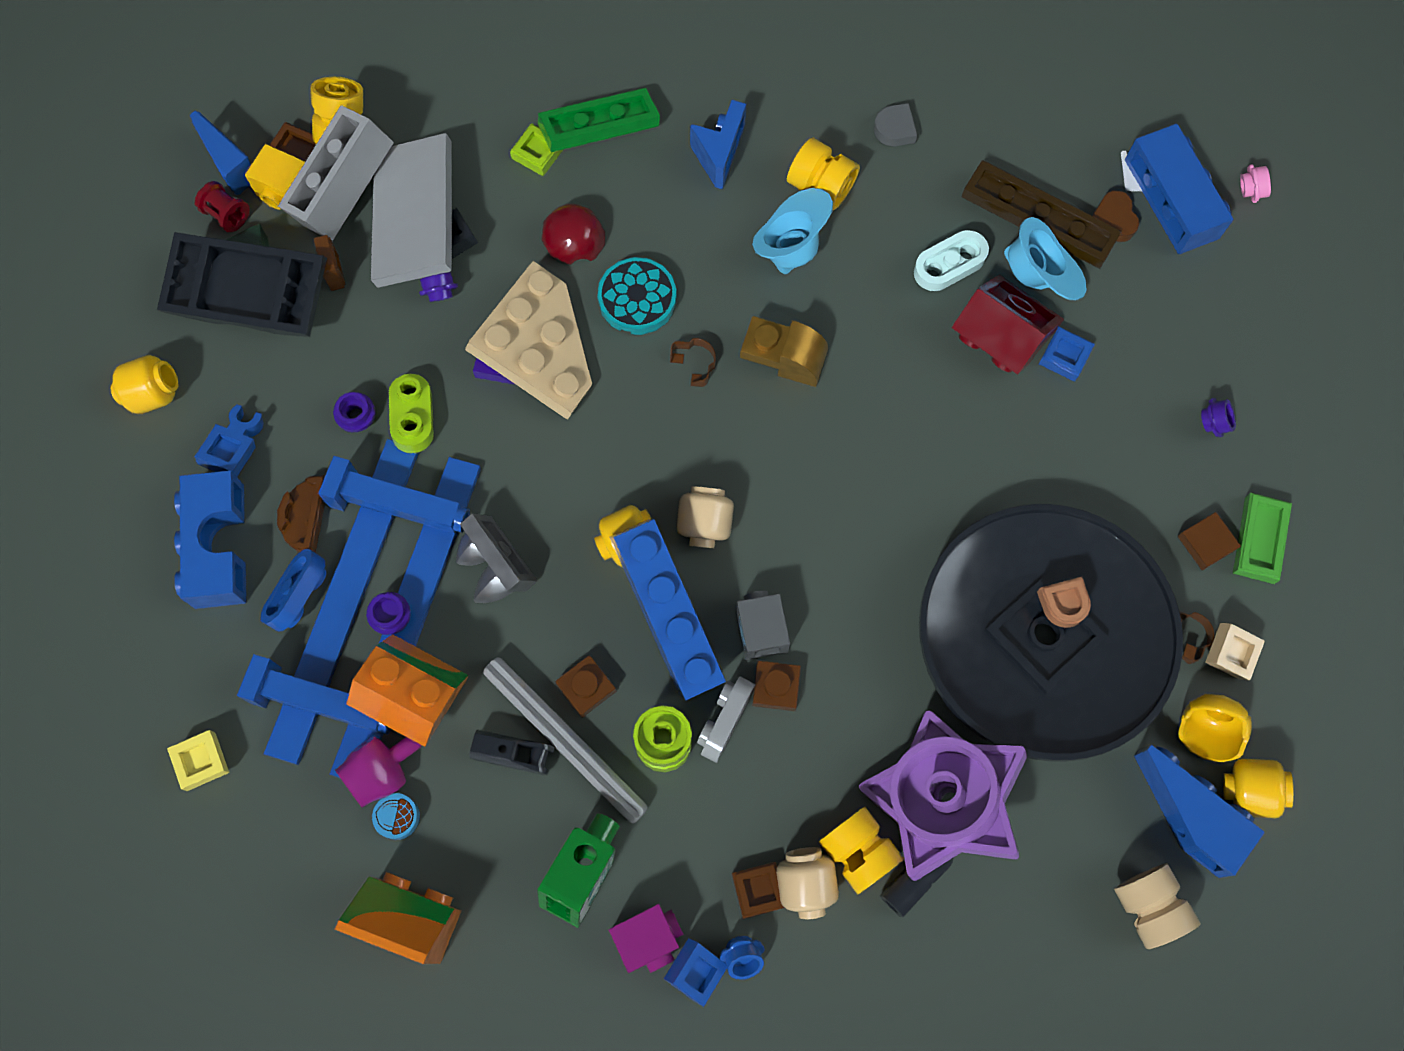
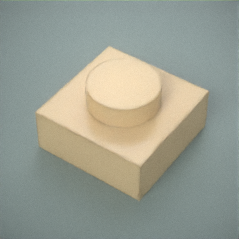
(1235, 651)

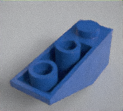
(1202, 822)

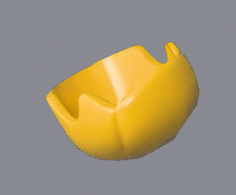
(1215, 728)

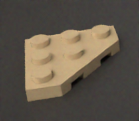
(536, 341)

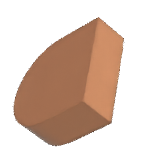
(1065, 602)

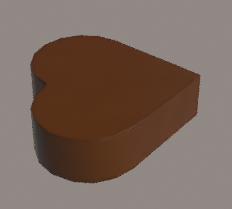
(1116, 212)

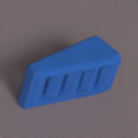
(226, 155)

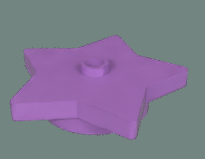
(969, 822)

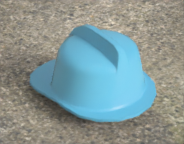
(793, 230)
(1043, 263)

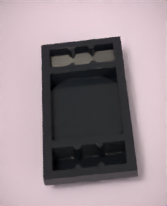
(242, 284)

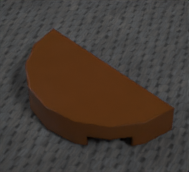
(302, 514)

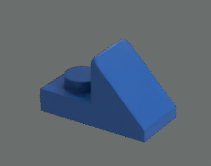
(718, 147)

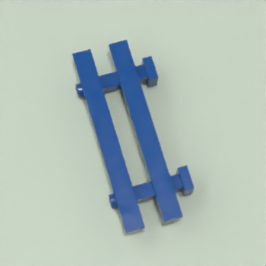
(380, 500)

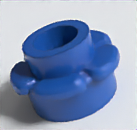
(743, 957)

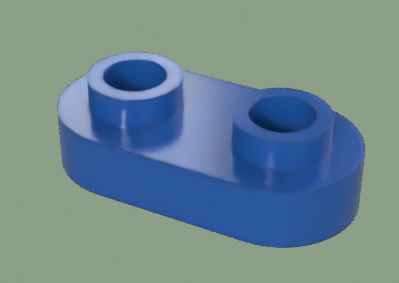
(290, 594)

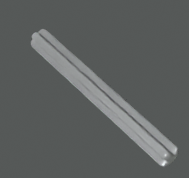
(565, 740)

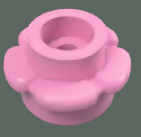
(1255, 183)

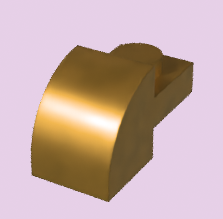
(793, 349)

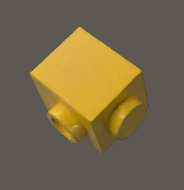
(273, 174)

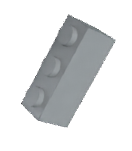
(336, 173)

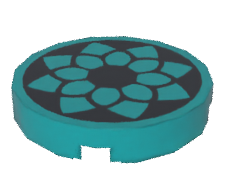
(637, 295)

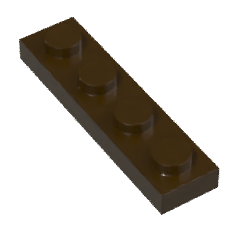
(1018, 200)

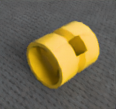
(328, 96)
(819, 169)
(863, 866)

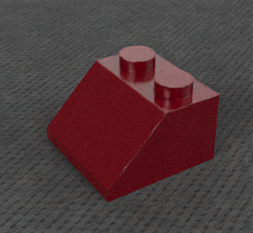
(1006, 324)

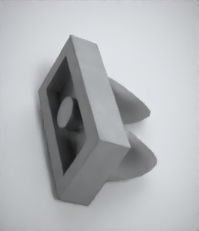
(505, 568)

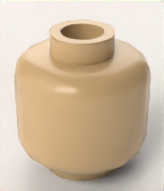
(705, 516)
(807, 882)

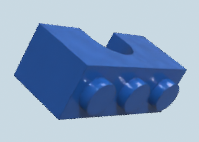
(204, 507)

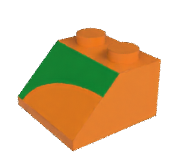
(405, 689)
(401, 919)

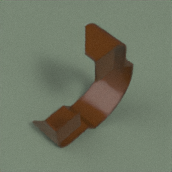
(696, 379)
(1189, 652)

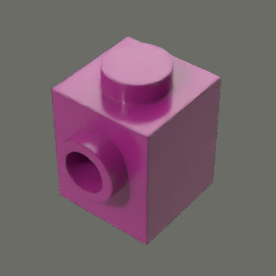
(647, 939)

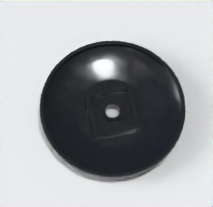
(1098, 677)

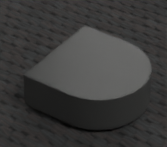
(895, 126)

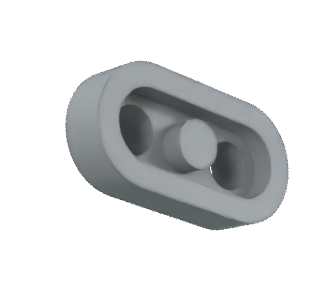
(716, 735)

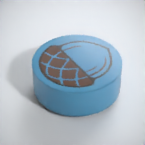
(396, 816)

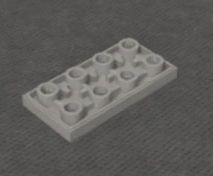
(412, 212)

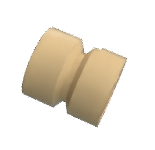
(1159, 911)

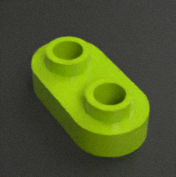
(411, 409)

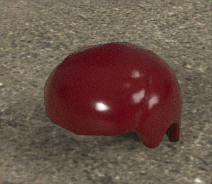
(573, 234)

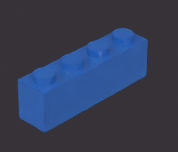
(667, 609)

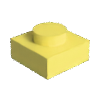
(198, 760)

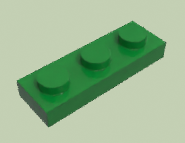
(598, 119)

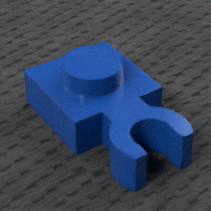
(230, 446)

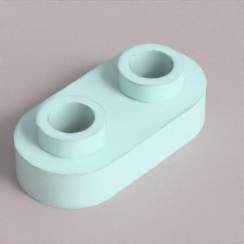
(948, 262)

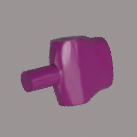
(374, 769)

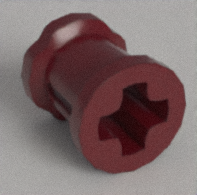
(222, 206)

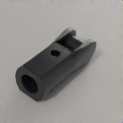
(504, 751)
(905, 893)

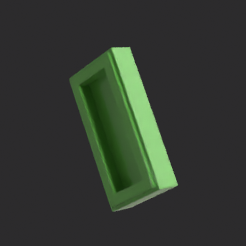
(1262, 538)

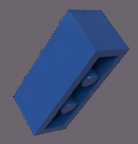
(1178, 188)

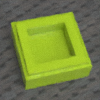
(533, 151)

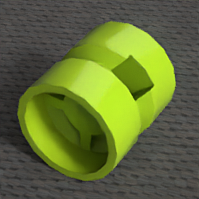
(663, 738)

